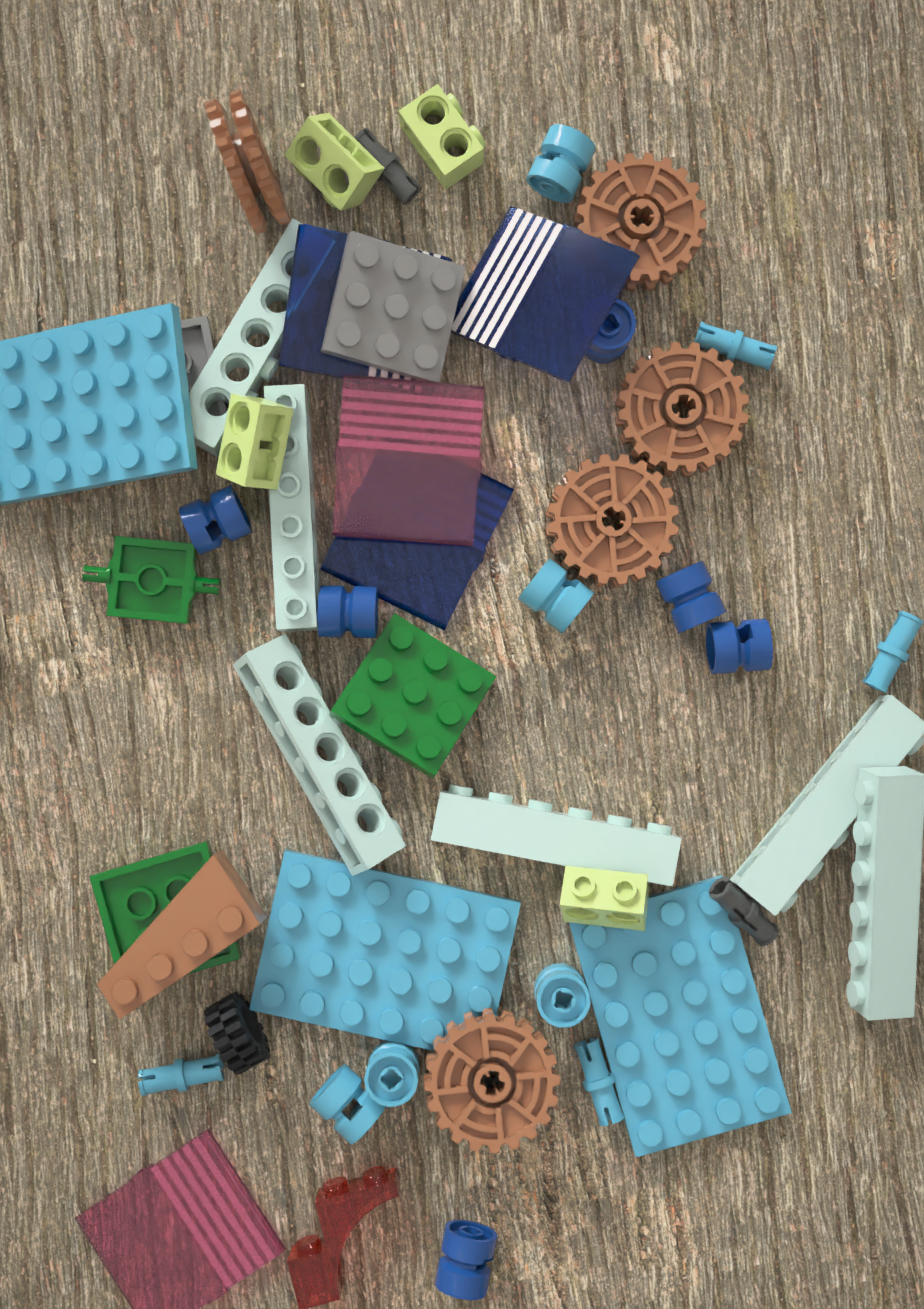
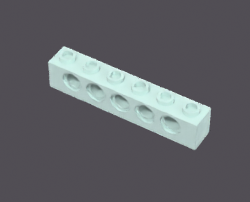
(235, 351)
(295, 519)
(299, 746)

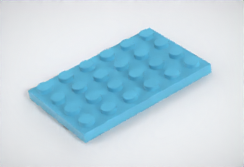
(94, 405)
(380, 951)
(681, 1021)

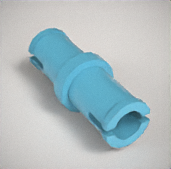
(735, 345)
(893, 651)
(180, 1075)
(599, 1081)

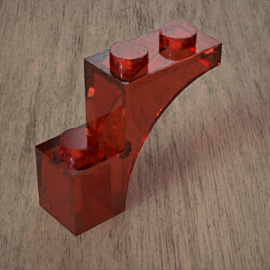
(340, 1205)

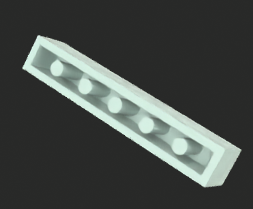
(826, 806)
(554, 836)
(886, 892)

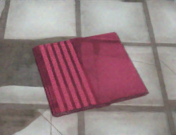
(408, 460)
(180, 1230)

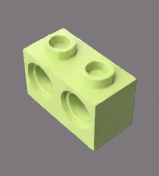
(434, 140)
(338, 155)
(254, 442)
(605, 898)

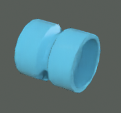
(564, 157)
(555, 595)
(561, 995)
(392, 1073)
(337, 1094)

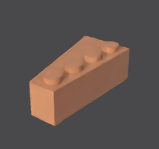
(193, 928)

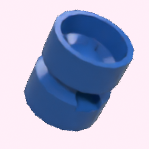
(613, 334)
(229, 515)
(690, 596)
(347, 611)
(743, 646)
(463, 1268)

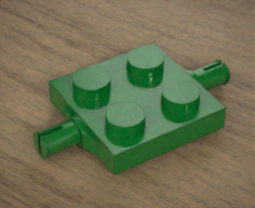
(151, 580)

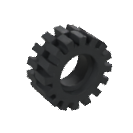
(236, 1033)

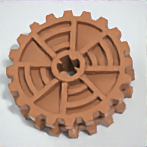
(247, 161)
(649, 193)
(703, 387)
(622, 492)
(496, 1113)

